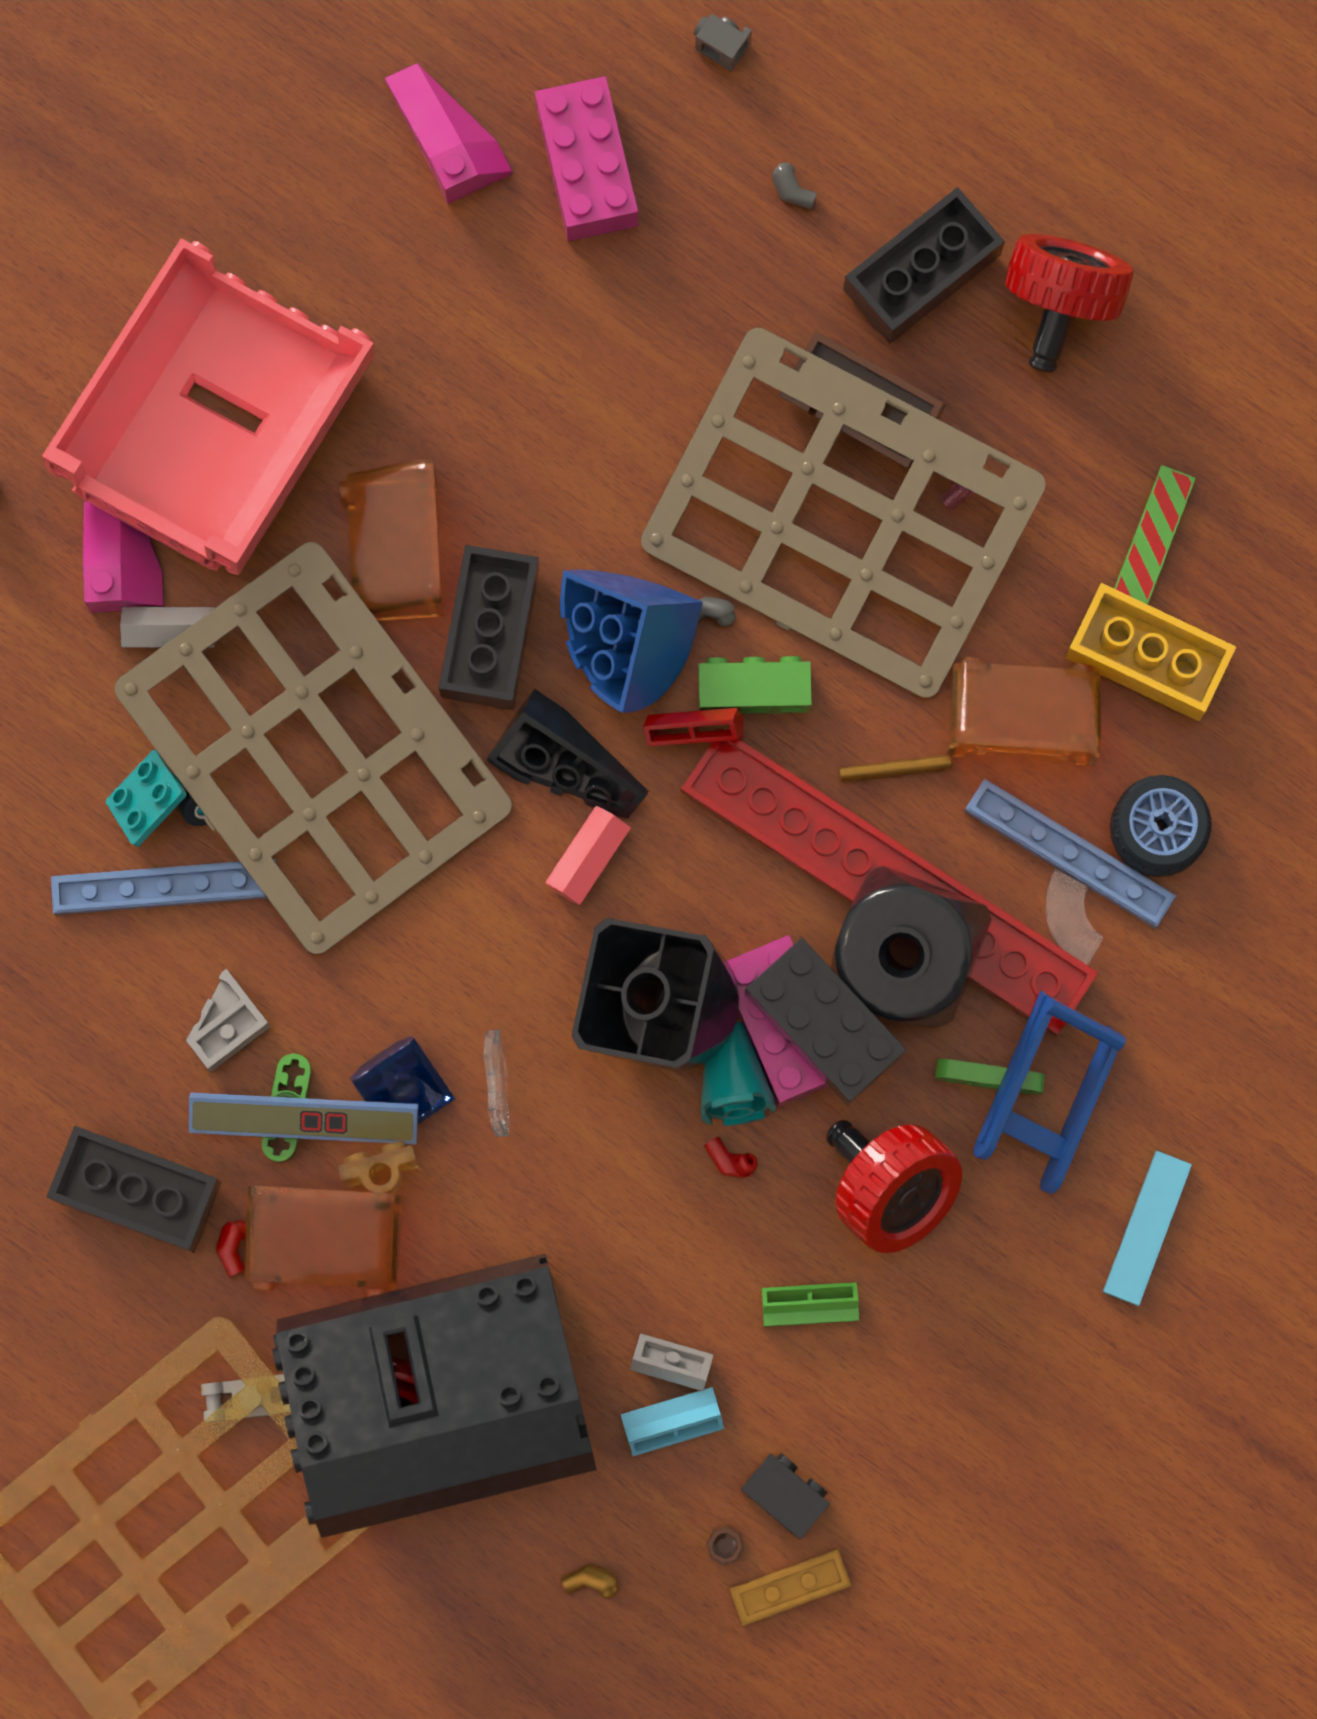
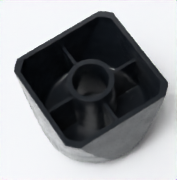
(939, 921)
(655, 996)

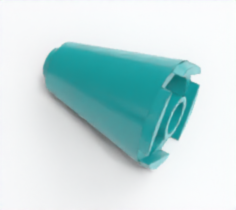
(735, 1083)

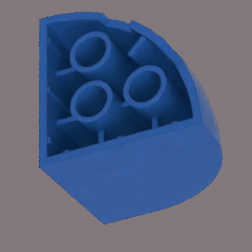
(627, 634)

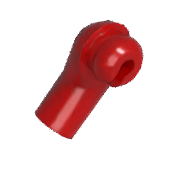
(730, 1163)
(227, 1247)

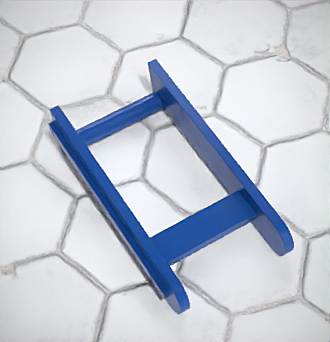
(1002, 1118)

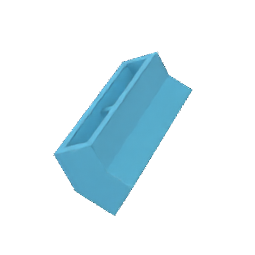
(672, 1421)

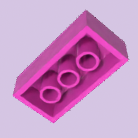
(586, 158)
(783, 1067)

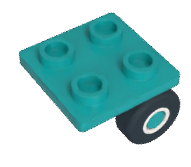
(149, 798)

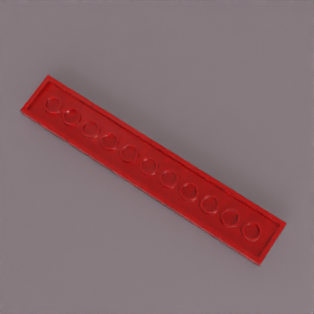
(844, 848)

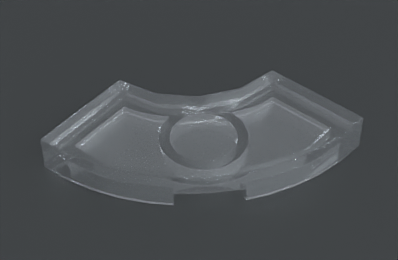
(1067, 917)
(497, 1083)

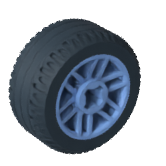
(1183, 817)

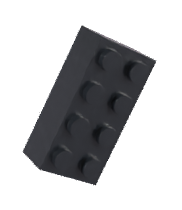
(923, 265)
(489, 627)
(824, 1021)
(134, 1189)

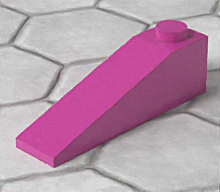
(450, 139)
(118, 565)

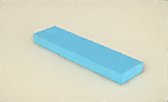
(1147, 1228)

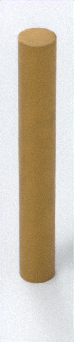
(895, 768)

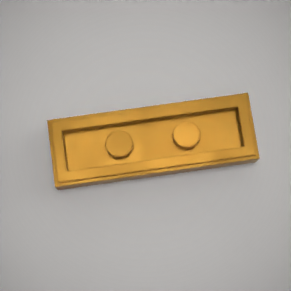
(790, 1587)

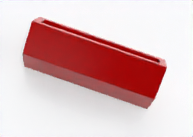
(693, 721)

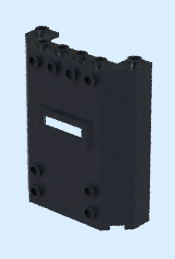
(488, 1384)

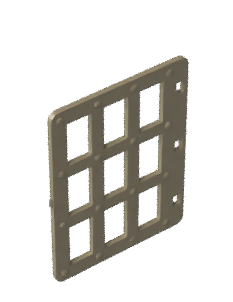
(860, 406)
(375, 659)

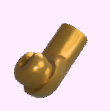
(592, 1577)

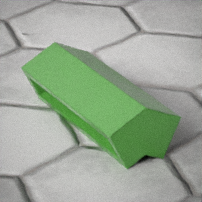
(810, 1304)

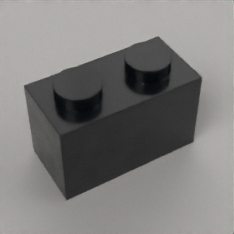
(785, 1495)

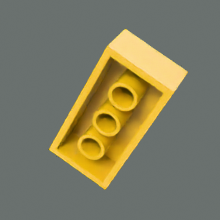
(1151, 652)

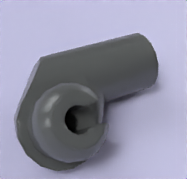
(788, 187)
(718, 609)

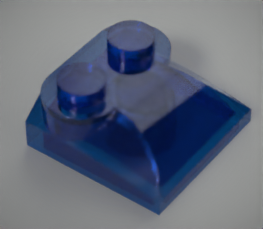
(403, 1076)

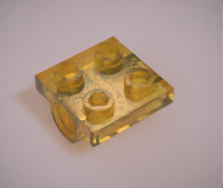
(362, 1168)

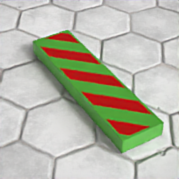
(1154, 534)

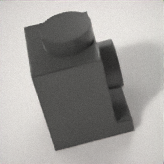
(721, 40)

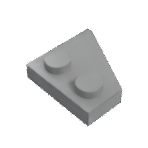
(225, 1024)

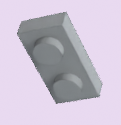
(671, 1362)

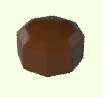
(725, 1545)

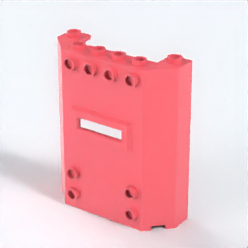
(174, 463)

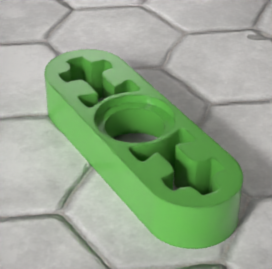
(984, 1075)
(283, 1078)

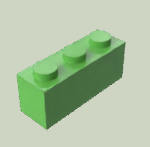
(756, 685)

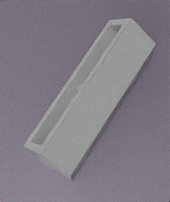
(157, 624)

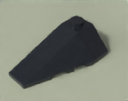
(558, 752)

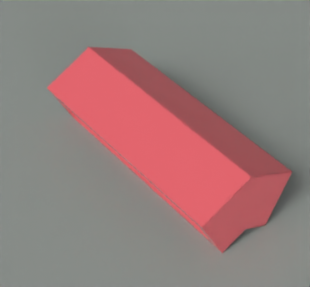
(587, 855)

